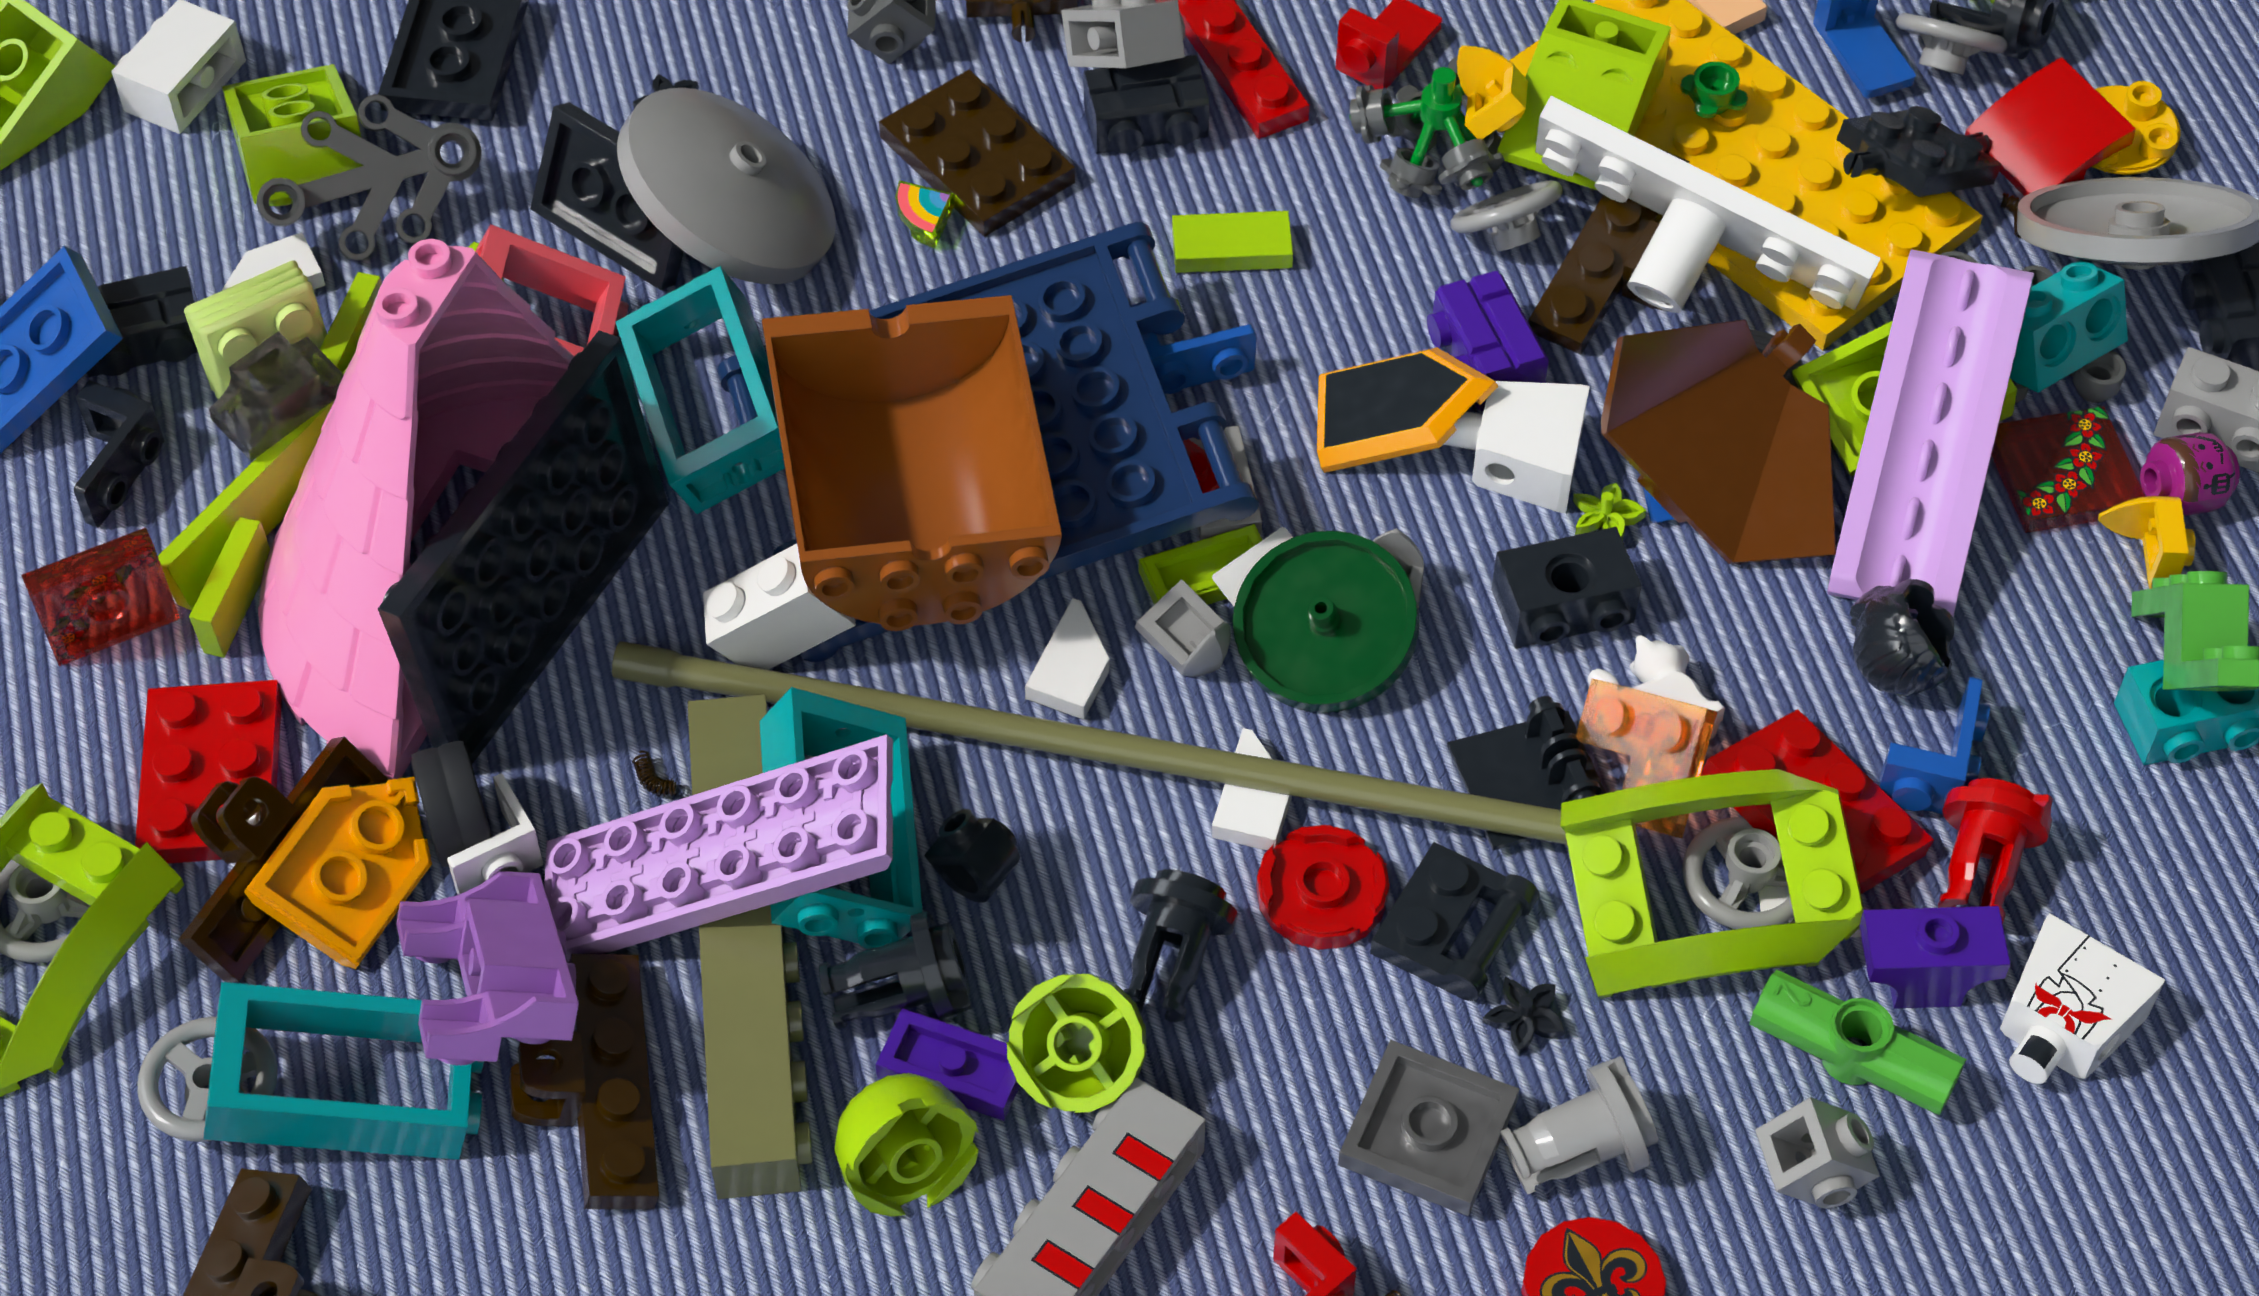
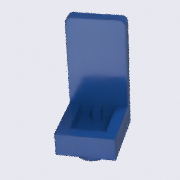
(1862, 46)
(1202, 358)
(1923, 778)

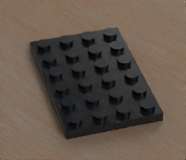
(526, 551)

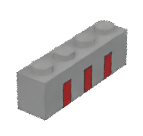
(1098, 1199)

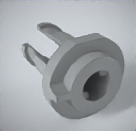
(1585, 1130)

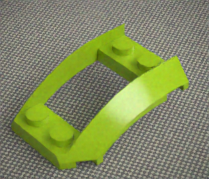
(122, 891)
(1616, 896)

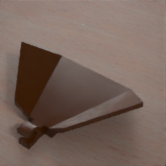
(1726, 438)

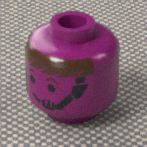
(2192, 468)

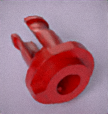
(1993, 823)

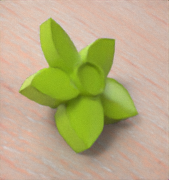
(1607, 512)

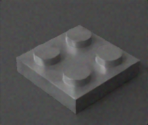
(1428, 1127)

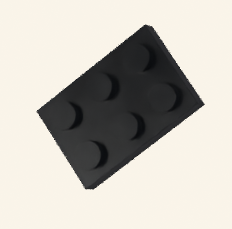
(452, 57)
(588, 198)

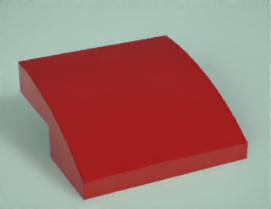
(2052, 129)

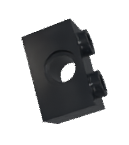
(1535, 579)

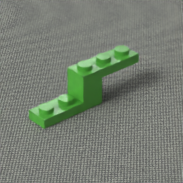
(2202, 631)

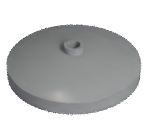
(726, 186)
(2139, 220)

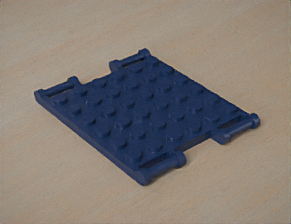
(1097, 401)

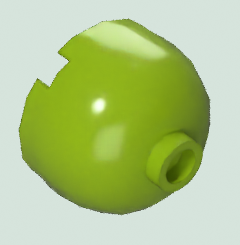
(1076, 1042)
(904, 1142)

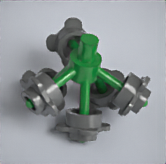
(1417, 120)

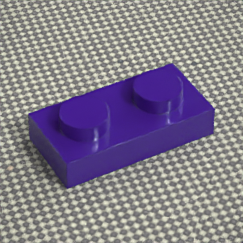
(962, 1060)

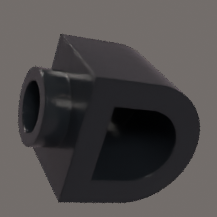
(973, 854)

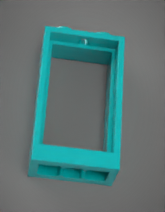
(708, 472)
(811, 726)
(329, 1123)

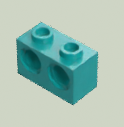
(2069, 324)
(2183, 722)

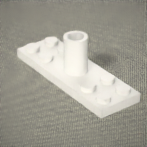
(1697, 216)

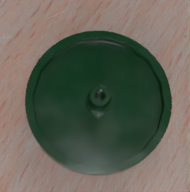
(1326, 621)

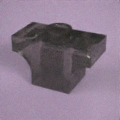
(274, 393)

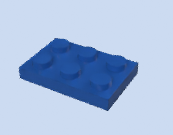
(49, 340)

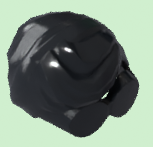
(1894, 648)

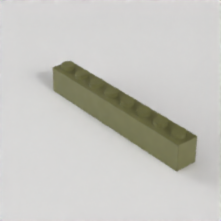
(745, 995)

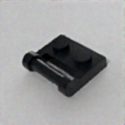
(1435, 911)

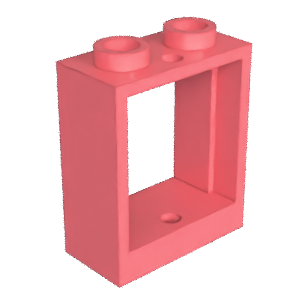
(557, 276)

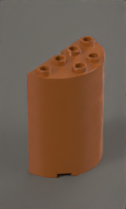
(913, 459)

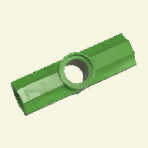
(1893, 1055)

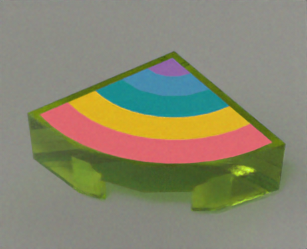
(924, 211)

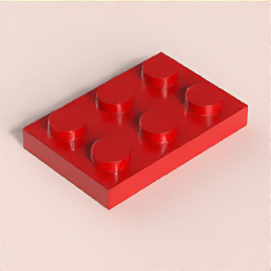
(193, 743)
(1878, 829)

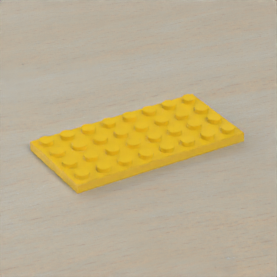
(1789, 157)

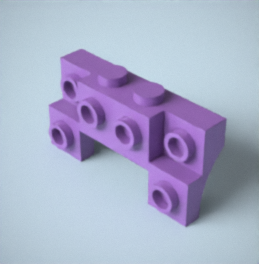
(508, 965)

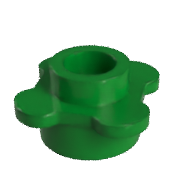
(1714, 89)

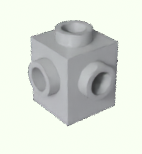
(1818, 1153)

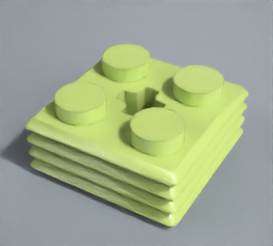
(248, 314)

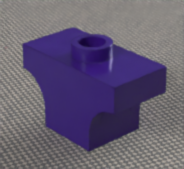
(1933, 952)

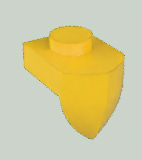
(1493, 90)
(2160, 527)

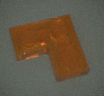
(1659, 734)

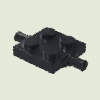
(1917, 152)

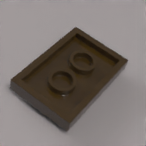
(979, 150)

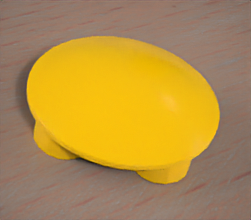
(2155, 124)

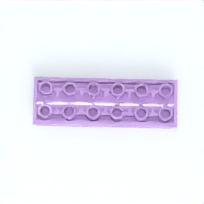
(1931, 427)
(724, 850)

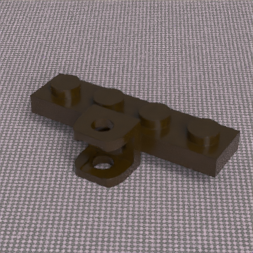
(1595, 272)
(247, 831)
(601, 1081)
(251, 1239)

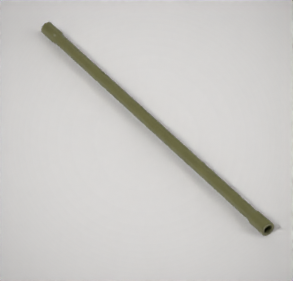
(669, 669)

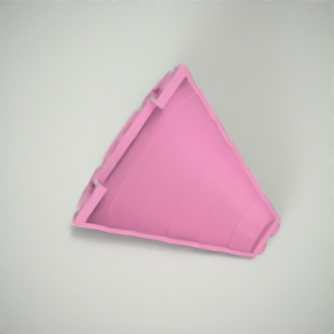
(433, 385)

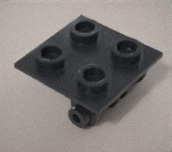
(1528, 763)

